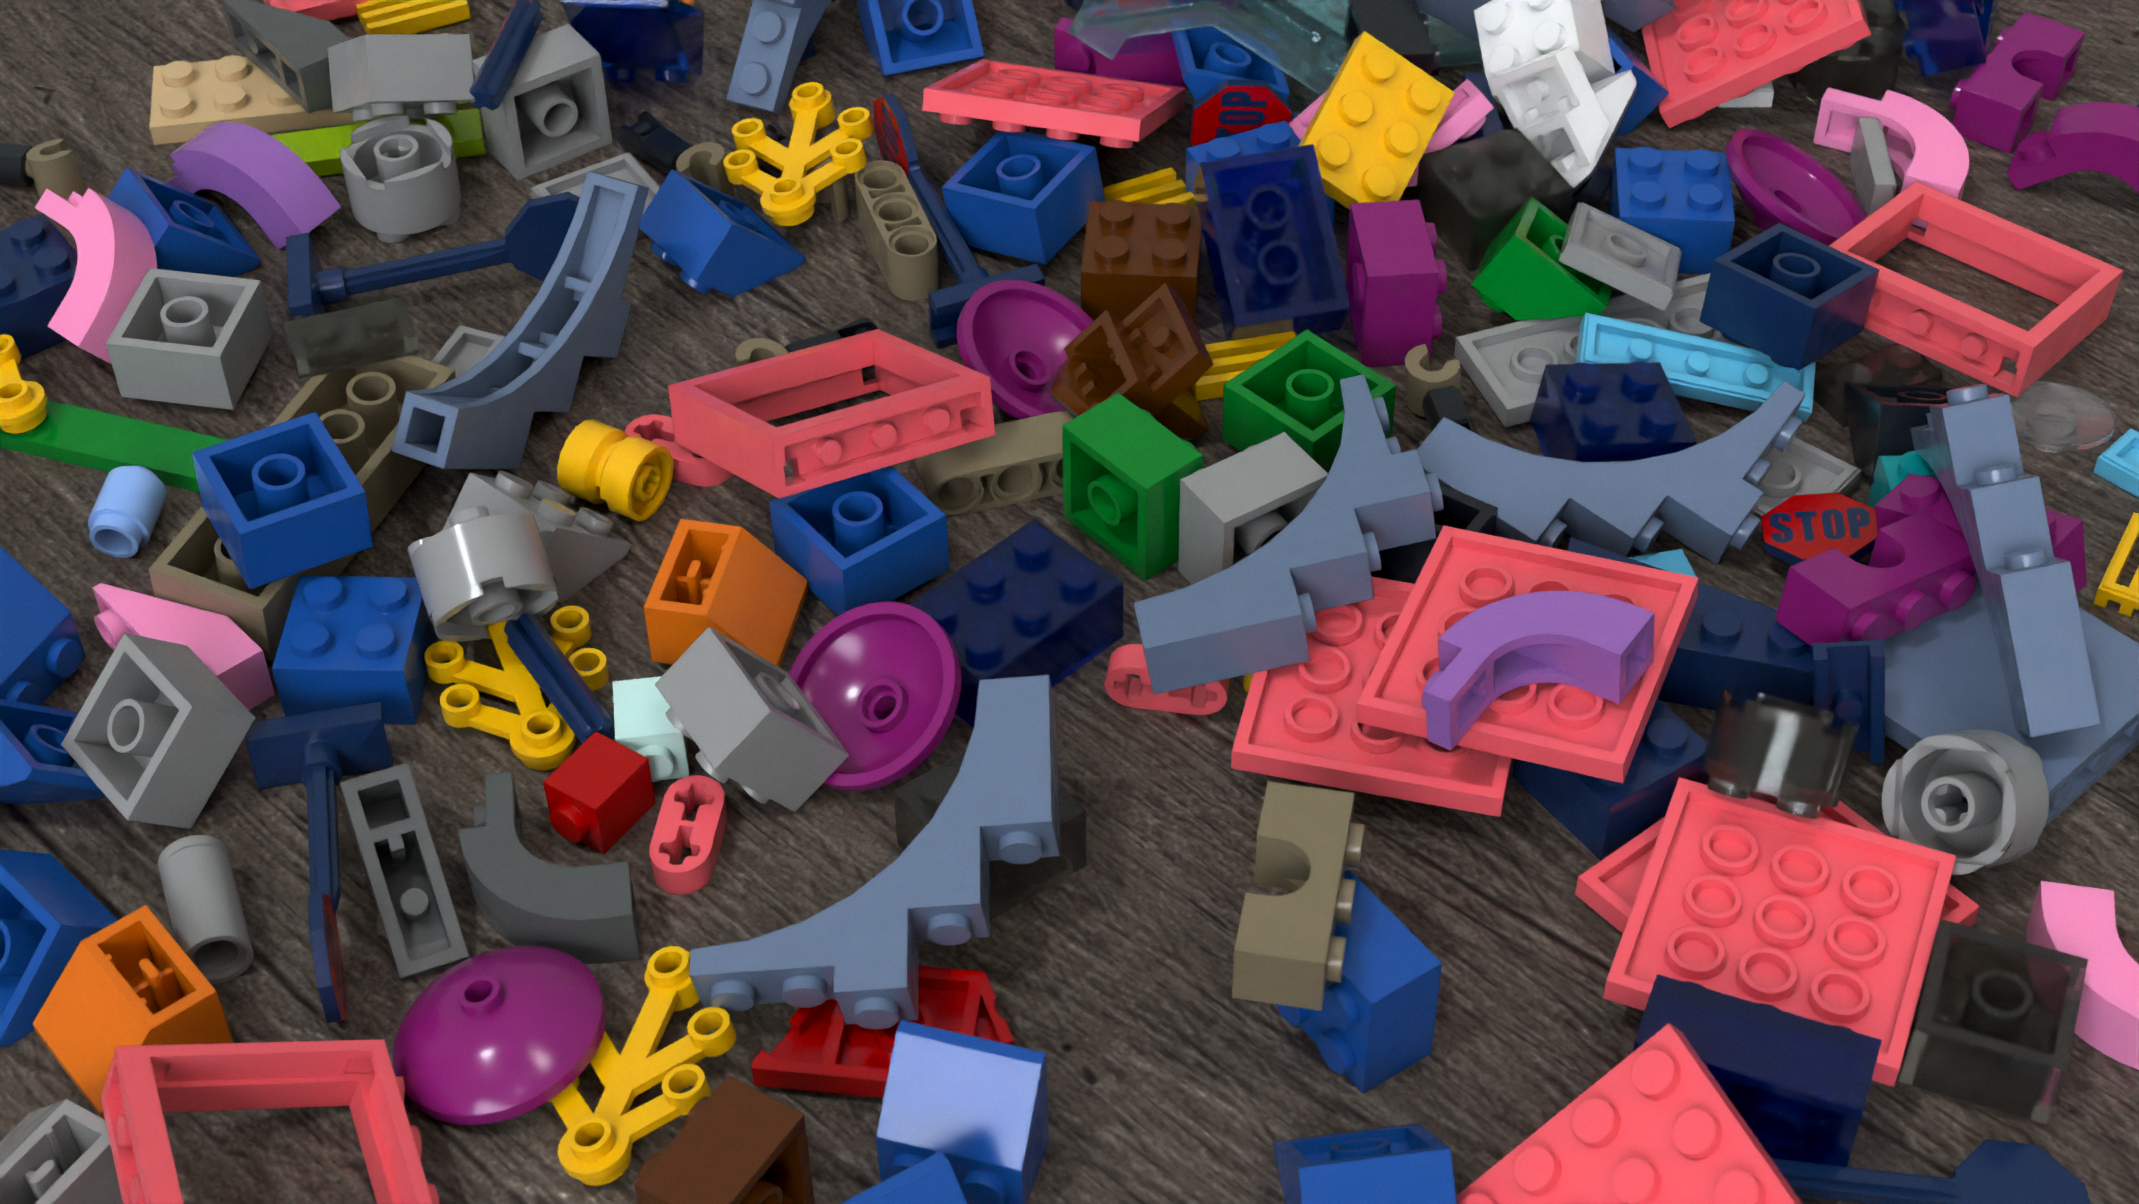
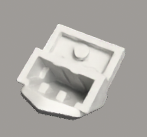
(1564, 112)

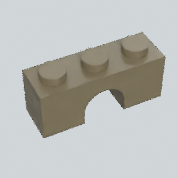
(1289, 940)

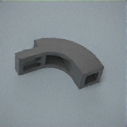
(543, 903)

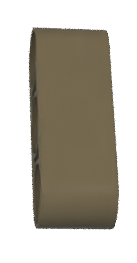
(897, 230)
(1000, 470)

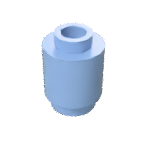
(126, 511)

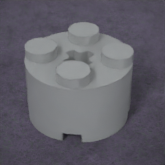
(401, 177)
(483, 573)
(2002, 790)

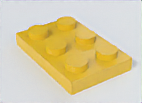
(1374, 124)

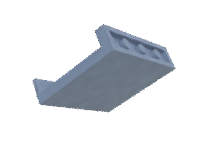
(1953, 680)

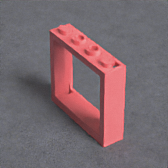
(1959, 332)
(929, 410)
(258, 1075)

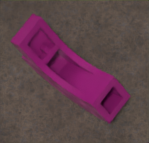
(1140, 58)
(2081, 139)

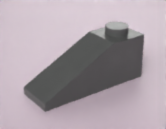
(286, 48)
(403, 871)

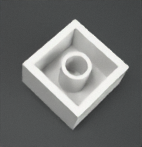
(1527, 29)

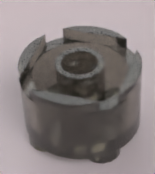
(1867, 66)
(1778, 751)

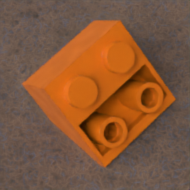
(722, 582)
(126, 990)

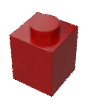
(599, 793)

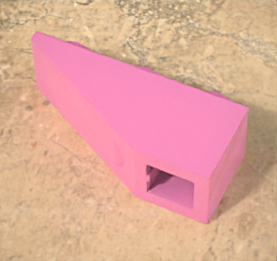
(211, 636)

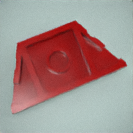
(855, 1060)

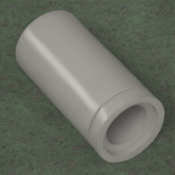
(205, 906)

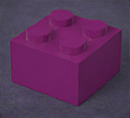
(1392, 281)

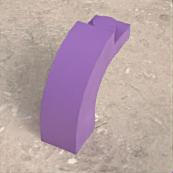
(258, 175)
(1535, 640)

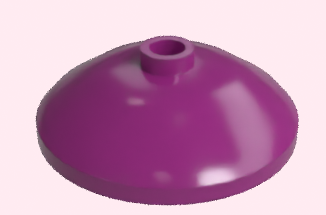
(1790, 187)
(1018, 340)
(863, 669)
(499, 1034)

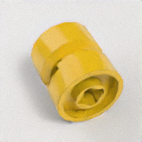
(610, 467)

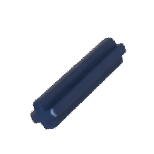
(506, 54)
(558, 678)

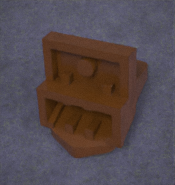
(1145, 358)

